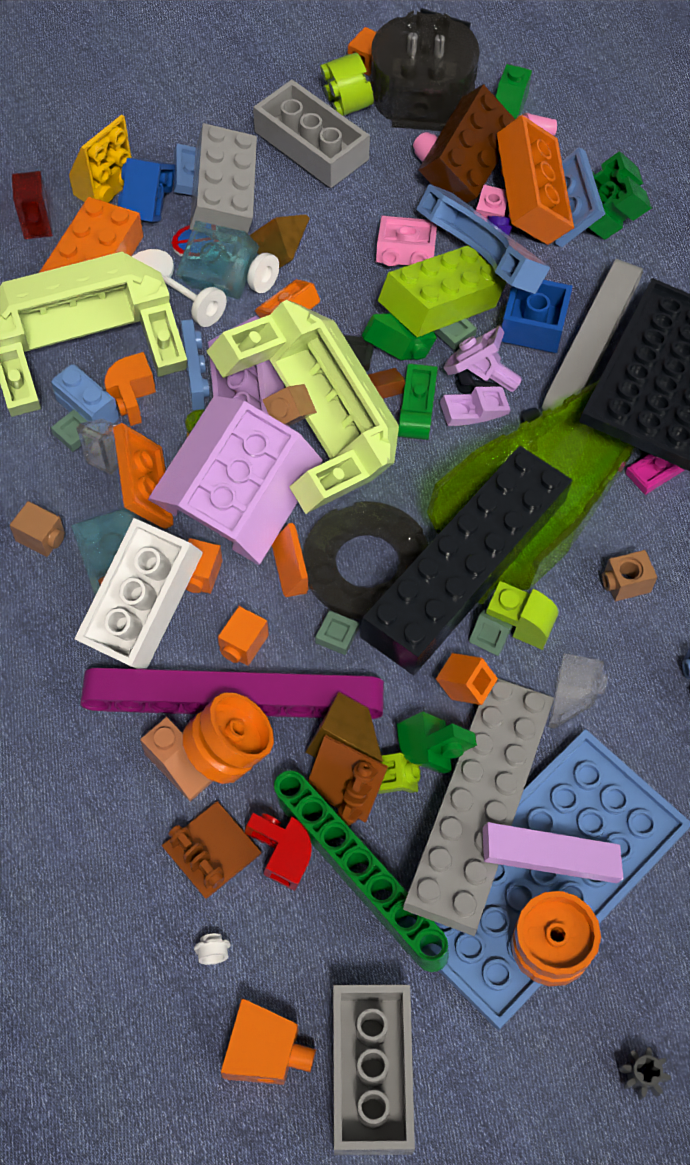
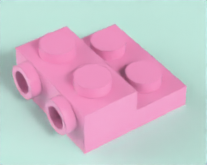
(405, 240)

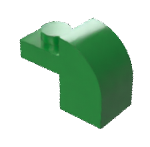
(431, 743)

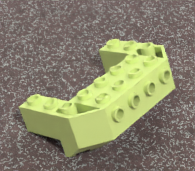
(78, 303)
(350, 412)

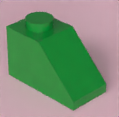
(514, 89)
(394, 338)

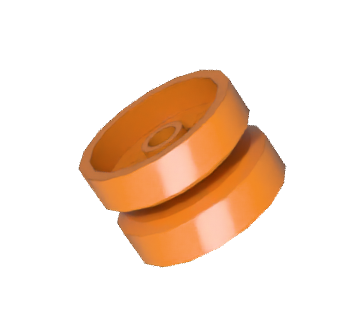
(228, 738)
(564, 919)

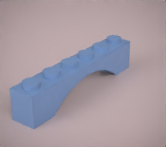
(506, 256)

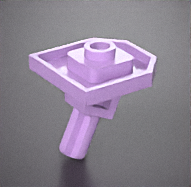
(482, 359)

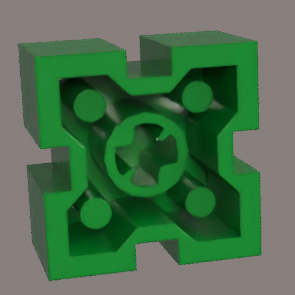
(620, 195)

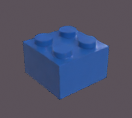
(537, 318)

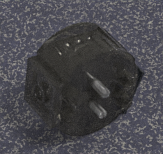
(422, 68)

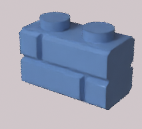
(80, 393)

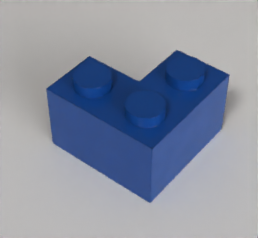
(145, 186)

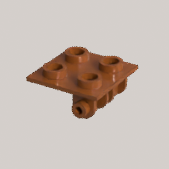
(347, 779)
(211, 849)

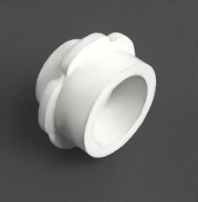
(212, 949)

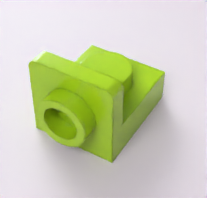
(400, 774)

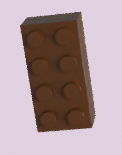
(467, 145)

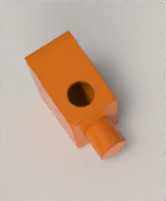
(264, 1047)

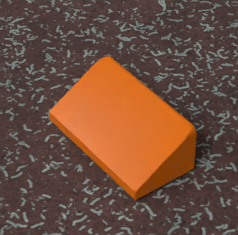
(298, 291)
(290, 562)

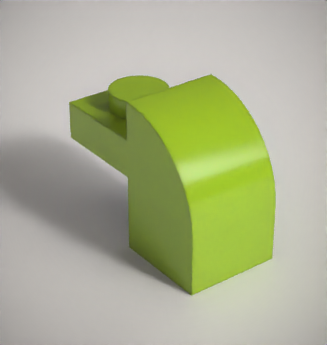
(529, 613)

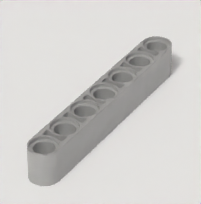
(594, 333)

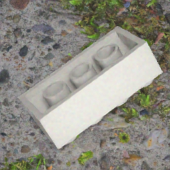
(139, 594)

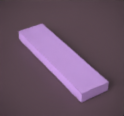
(552, 853)

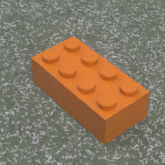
(534, 180)
(97, 232)

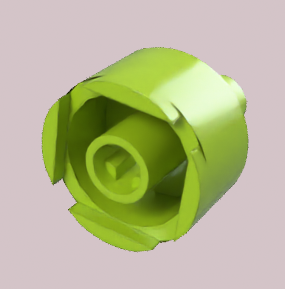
(347, 84)

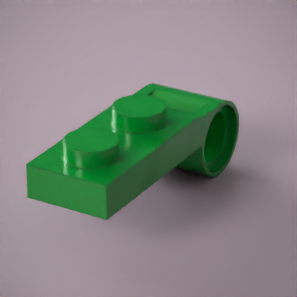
(418, 402)

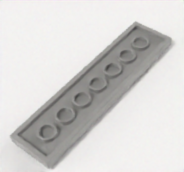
(484, 788)

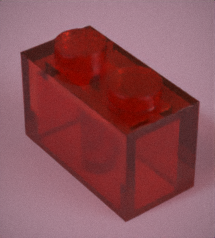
(32, 205)

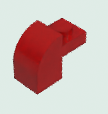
(290, 845)

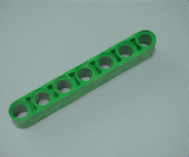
(365, 883)

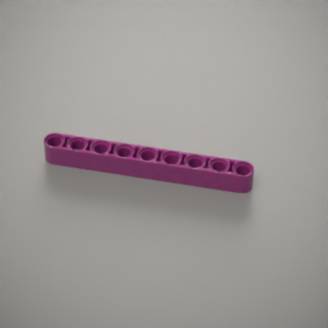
(192, 690)

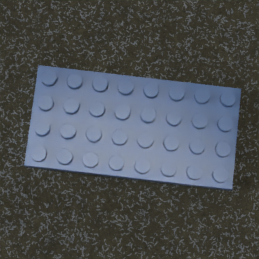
(580, 796)

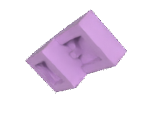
(473, 408)

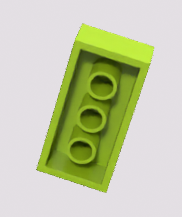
(441, 290)

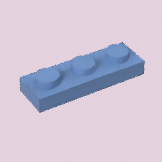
(195, 364)

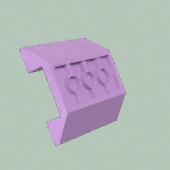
(237, 475)

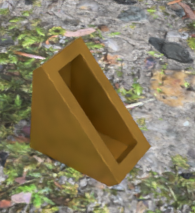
(281, 237)
(349, 724)

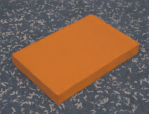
(140, 470)

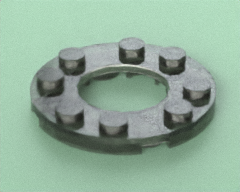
(343, 525)

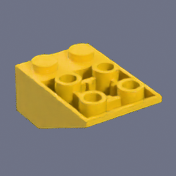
(100, 163)

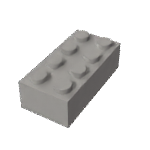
(311, 133)
(224, 178)
(373, 1070)

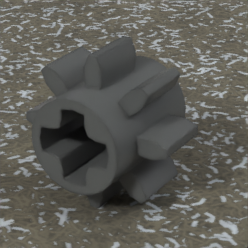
(653, 1068)

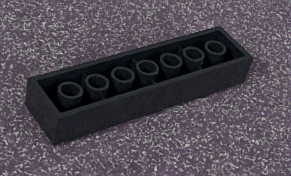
(464, 560)

